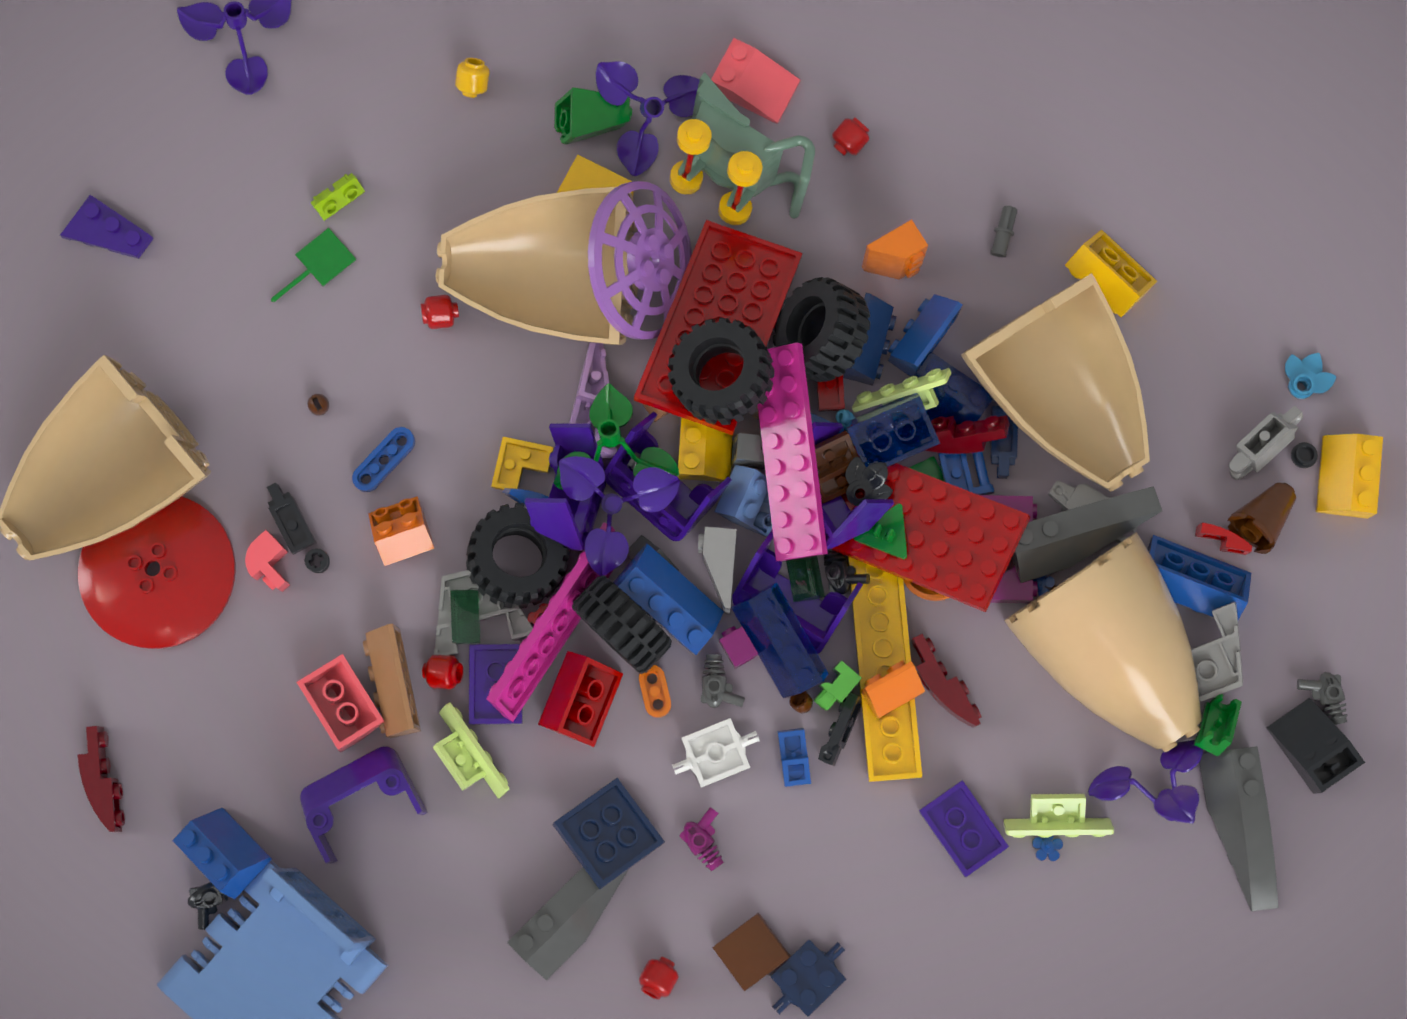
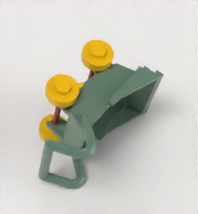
(734, 156)

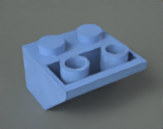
(747, 501)

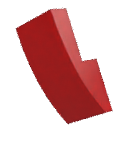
(1229, 541)

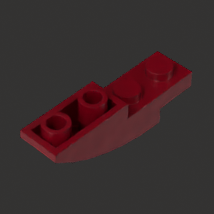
(969, 435)
(948, 693)
(101, 791)

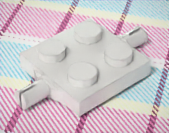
(715, 752)

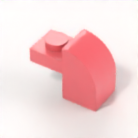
(262, 556)

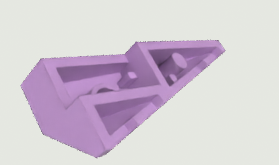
(592, 381)

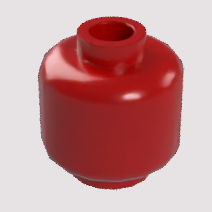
(850, 136)
(439, 311)
(442, 671)
(658, 978)

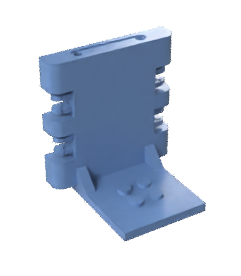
(279, 958)

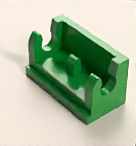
(1217, 725)

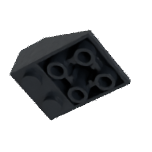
(1315, 746)

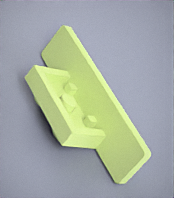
(890, 392)
(465, 756)
(1058, 816)

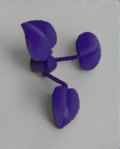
(204, 18)
(615, 84)
(582, 477)
(1173, 804)

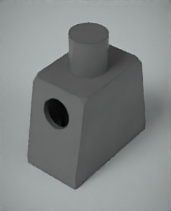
(747, 451)

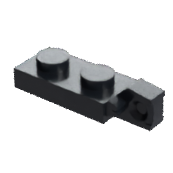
(289, 520)
(840, 730)

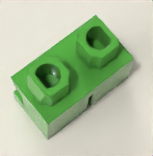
(839, 687)

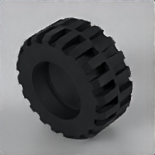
(828, 323)
(703, 345)
(497, 583)
(622, 624)

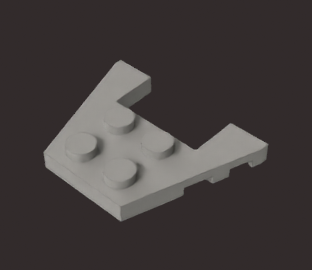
(517, 621)
(1219, 661)

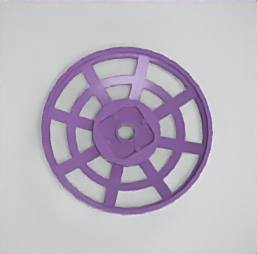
(646, 242)

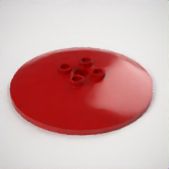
(179, 600)

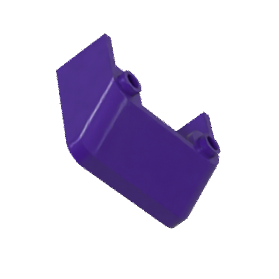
(687, 506)
(558, 515)
(839, 521)
(816, 616)
(377, 766)

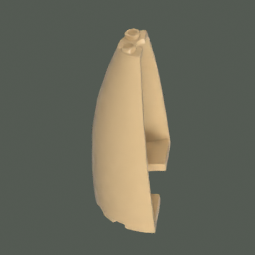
(532, 265)
(1069, 383)
(99, 465)
(1118, 645)

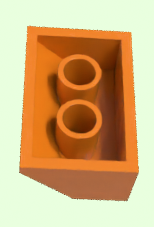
(896, 253)

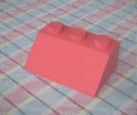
(340, 703)

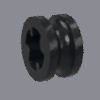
(324, 563)

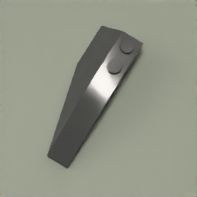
(1075, 534)
(1240, 812)
(563, 923)

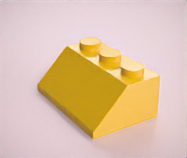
(1115, 271)
(703, 453)
(1349, 475)

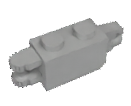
(1265, 442)
(1071, 497)

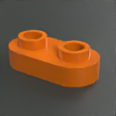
(655, 692)

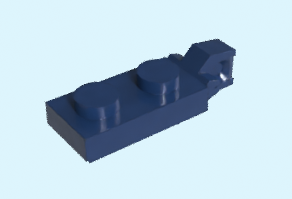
(1004, 451)

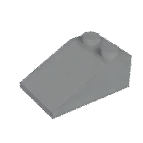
(718, 557)

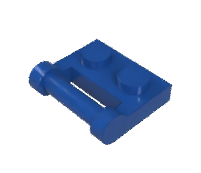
(957, 472)

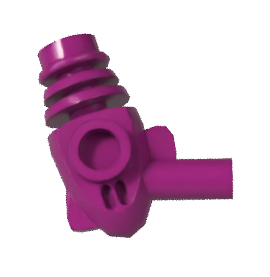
(699, 839)

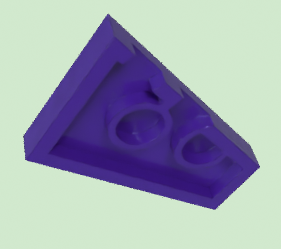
(103, 227)

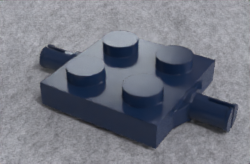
(808, 978)

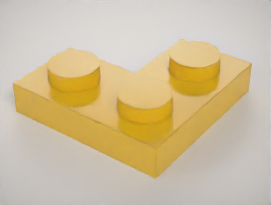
(516, 456)

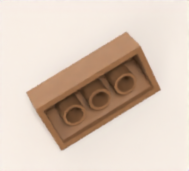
(392, 681)

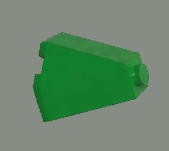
(586, 115)

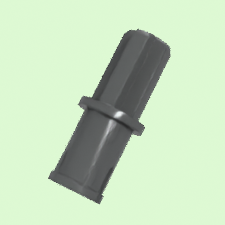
(1004, 231)

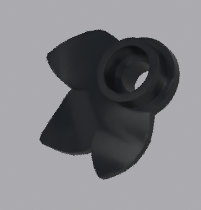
(868, 478)

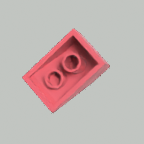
(755, 81)

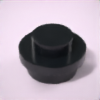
(1304, 455)

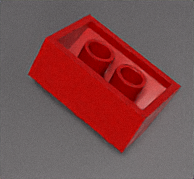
(580, 698)

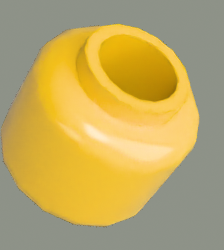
(472, 77)

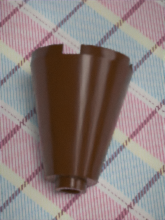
(1264, 517)

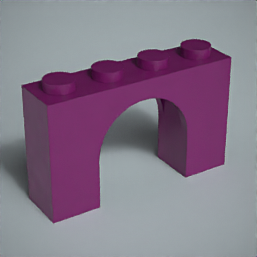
(1010, 588)

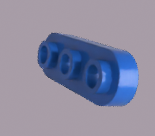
(387, 448)

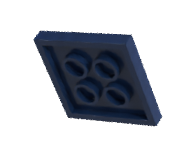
(608, 833)

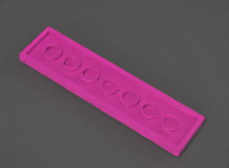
(791, 459)
(543, 643)

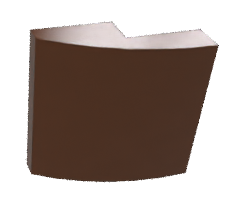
(832, 461)
(751, 951)

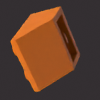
(400, 531)
(892, 690)

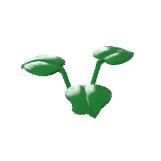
(609, 413)

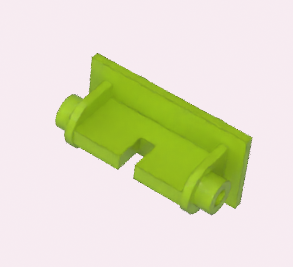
(345, 191)

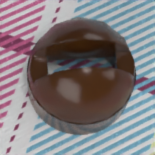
(323, 402)
(801, 702)

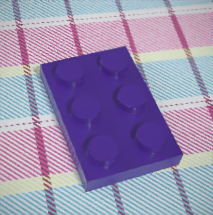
(485, 669)
(963, 828)

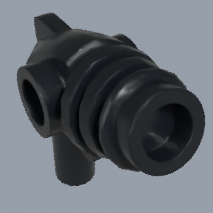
(840, 574)
(206, 900)

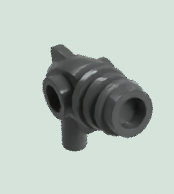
(715, 686)
(1329, 692)

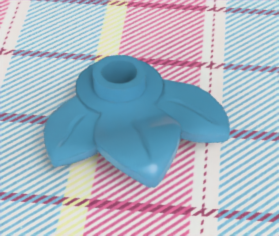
(1308, 373)

